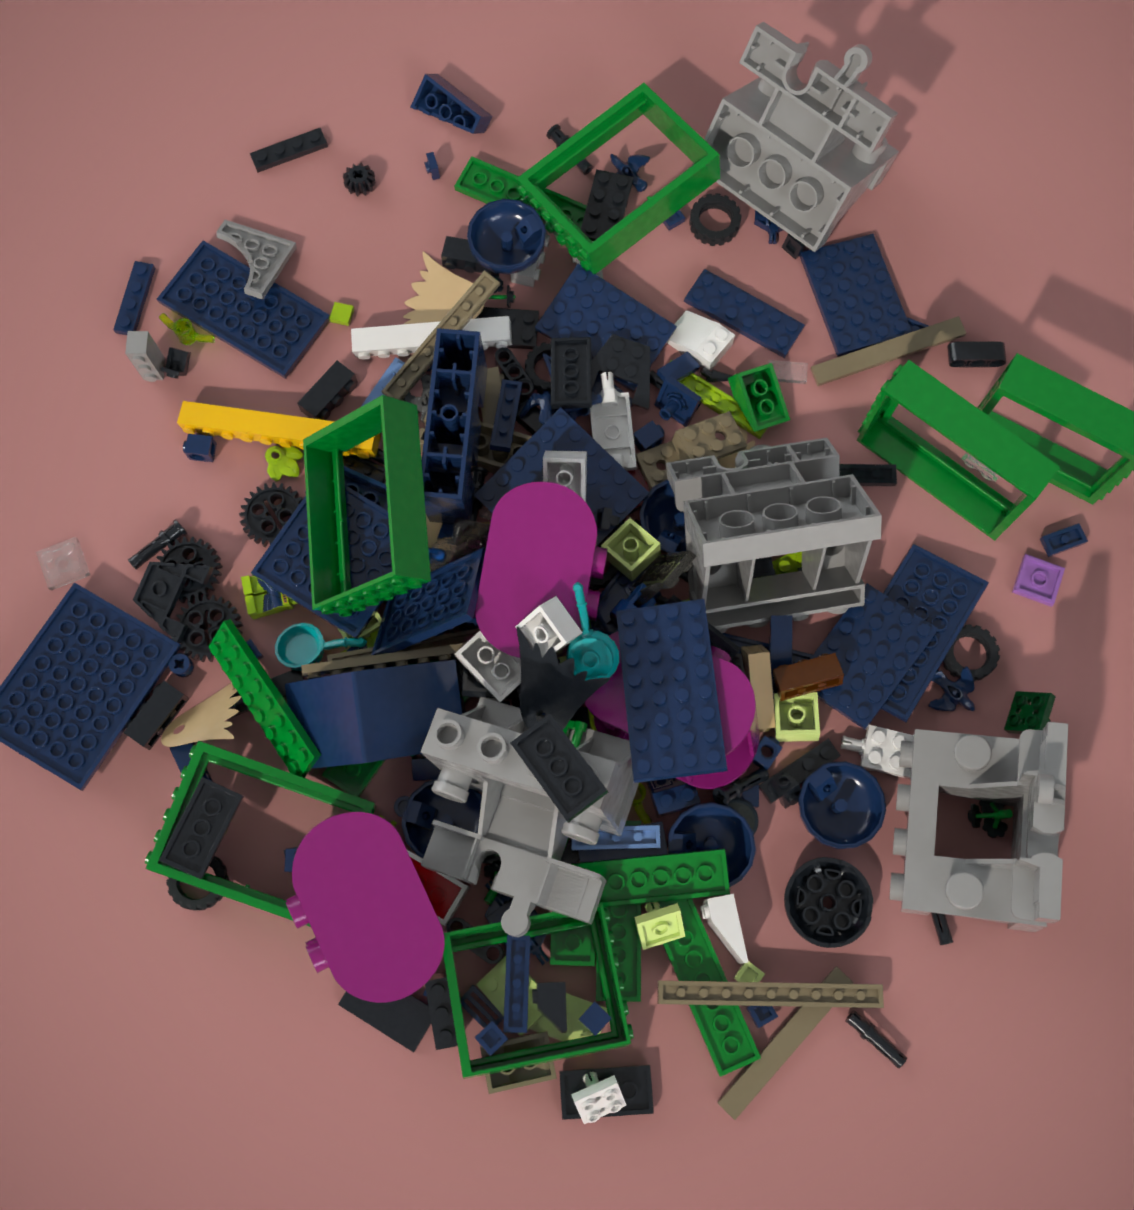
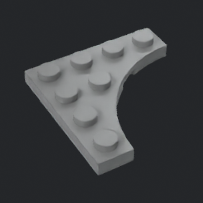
(263, 252)

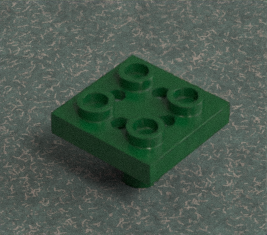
(1032, 715)

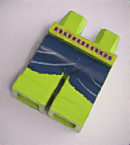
(263, 599)

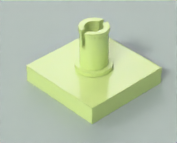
(659, 925)

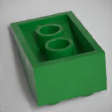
(759, 397)

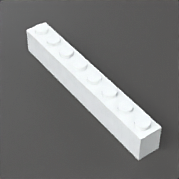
(407, 338)

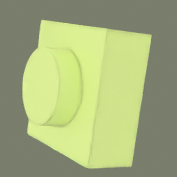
(749, 973)

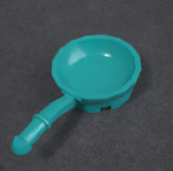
(305, 645)
(592, 649)

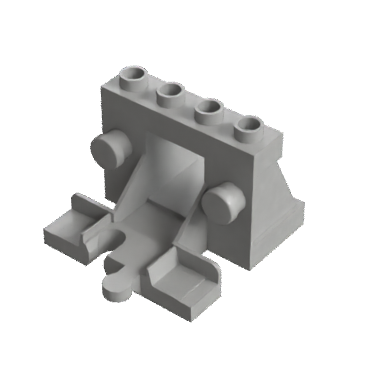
(797, 146)
(767, 507)
(995, 770)
(519, 815)

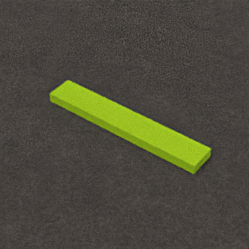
(719, 401)

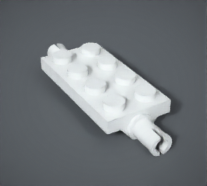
(613, 424)
(880, 750)

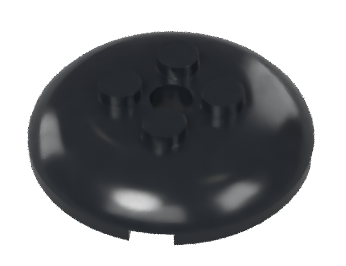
(850, 902)

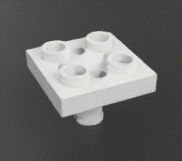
(598, 1098)

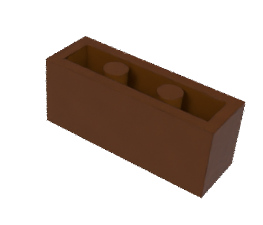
(808, 676)

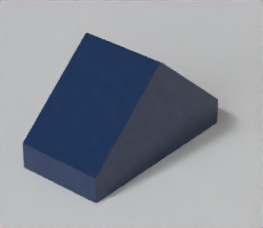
(374, 711)

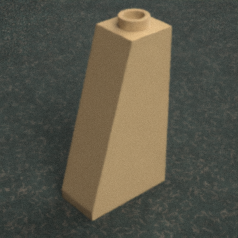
(758, 671)

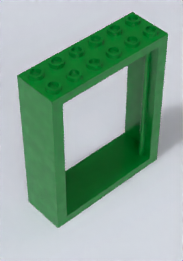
(1075, 409)
(541, 925)

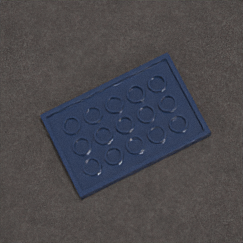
(855, 294)
(597, 310)
(434, 607)
(875, 653)

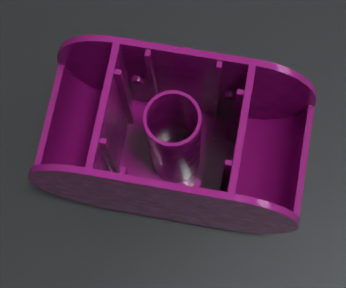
(537, 550)
(736, 709)
(365, 908)

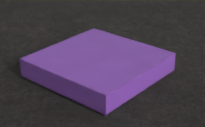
(1038, 580)

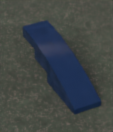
(780, 642)

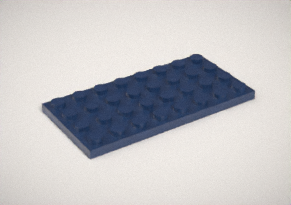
(268, 330)
(942, 597)
(670, 691)

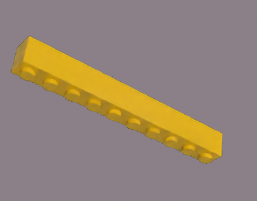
(259, 426)

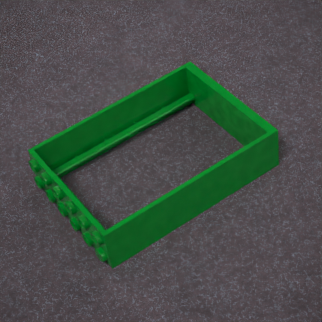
(646, 217)
(969, 430)
(328, 513)
(191, 775)

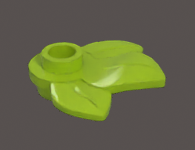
(285, 464)

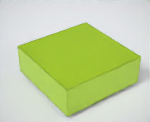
(341, 313)

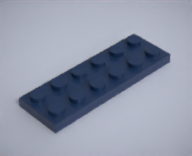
(744, 313)

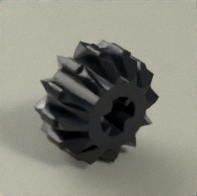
(359, 179)

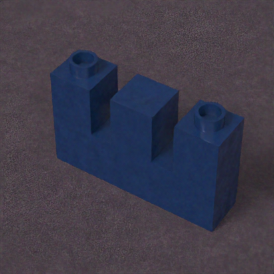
(453, 425)

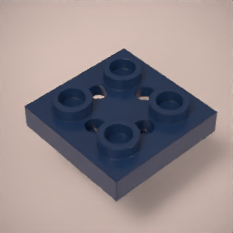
(676, 405)

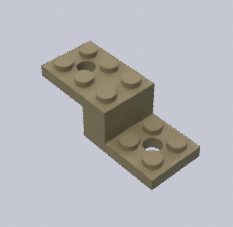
(690, 443)

